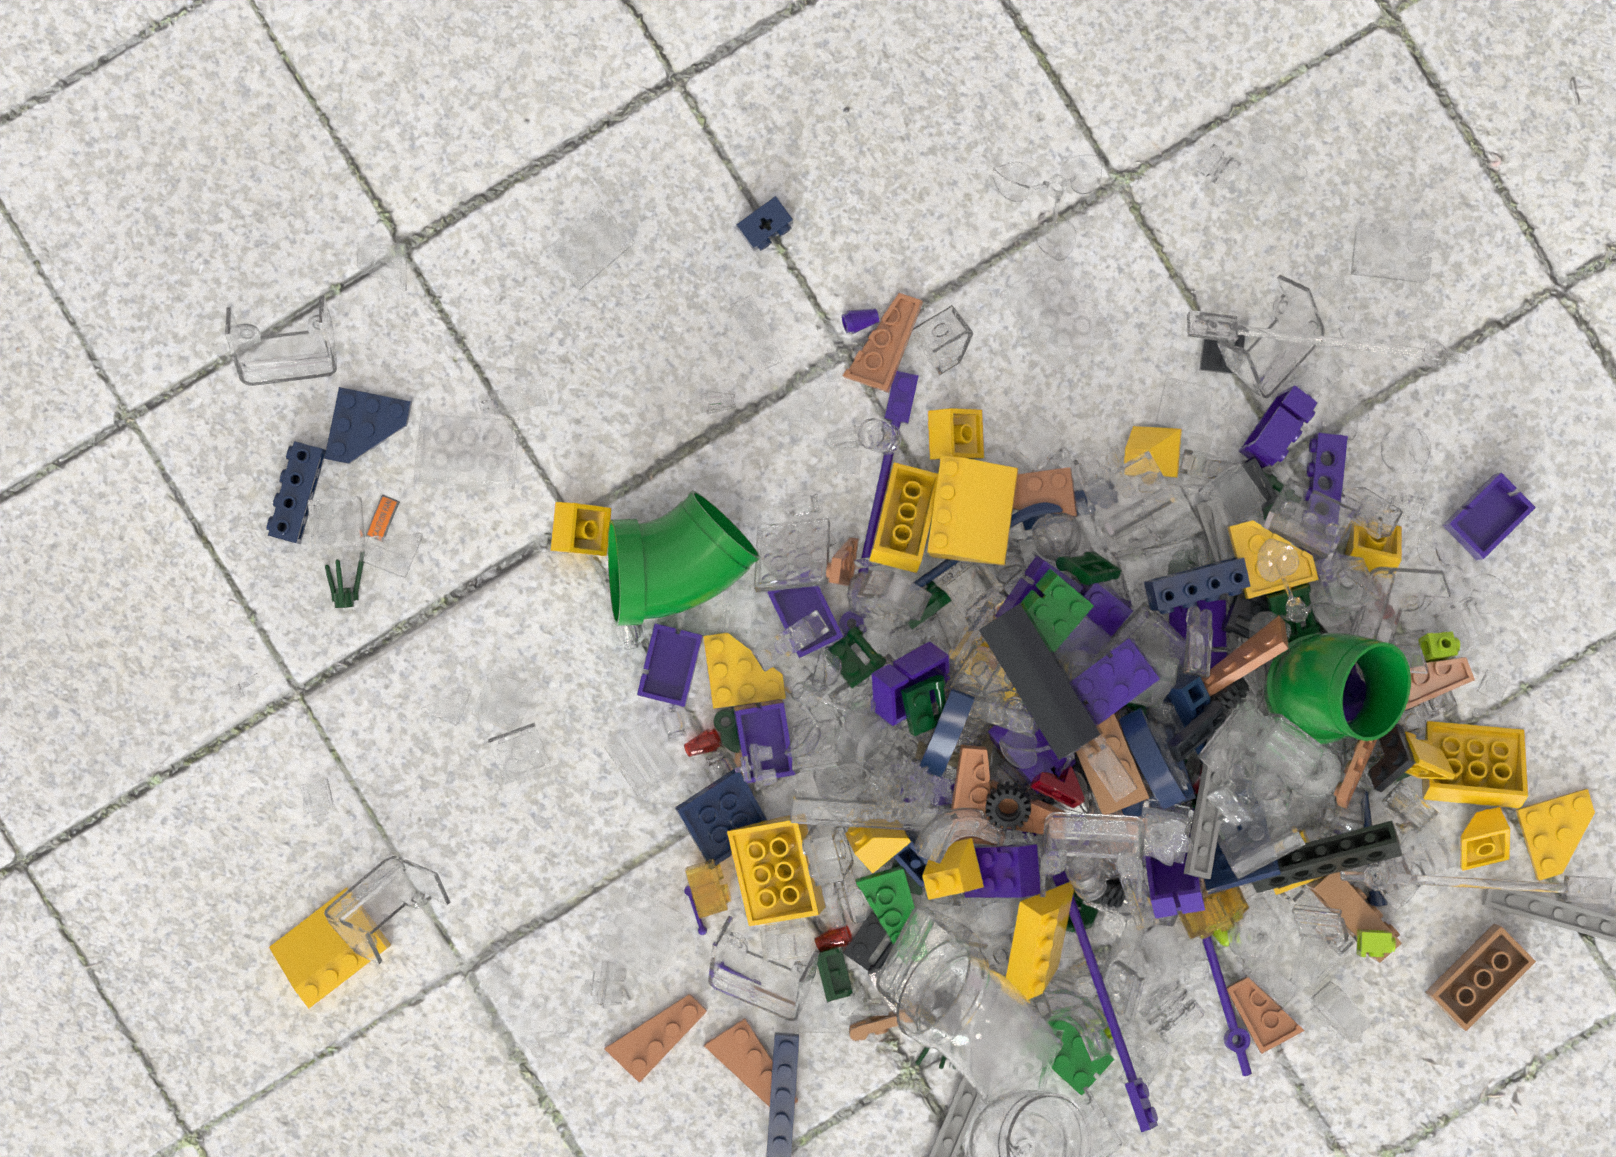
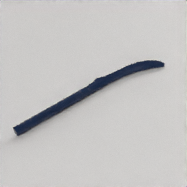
(1020, 516)

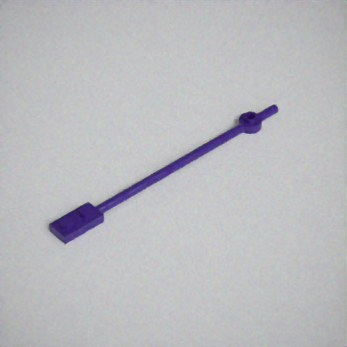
(897, 411)
(1243, 1036)
(1136, 1089)

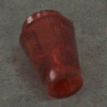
(704, 743)
(834, 938)

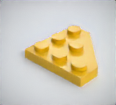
(1246, 543)
(737, 675)
(1554, 830)

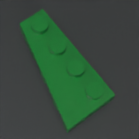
(889, 898)

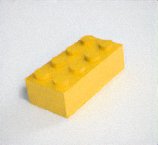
(905, 518)

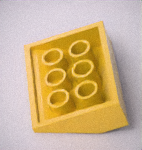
(972, 511)
(1485, 762)
(774, 871)
(1039, 940)
(317, 956)

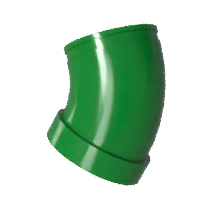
(674, 560)
(1310, 682)

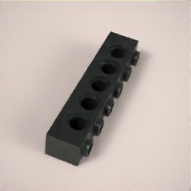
(1335, 855)

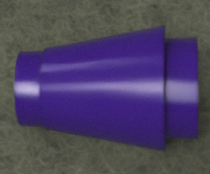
(857, 320)

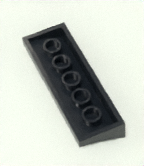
(1041, 681)

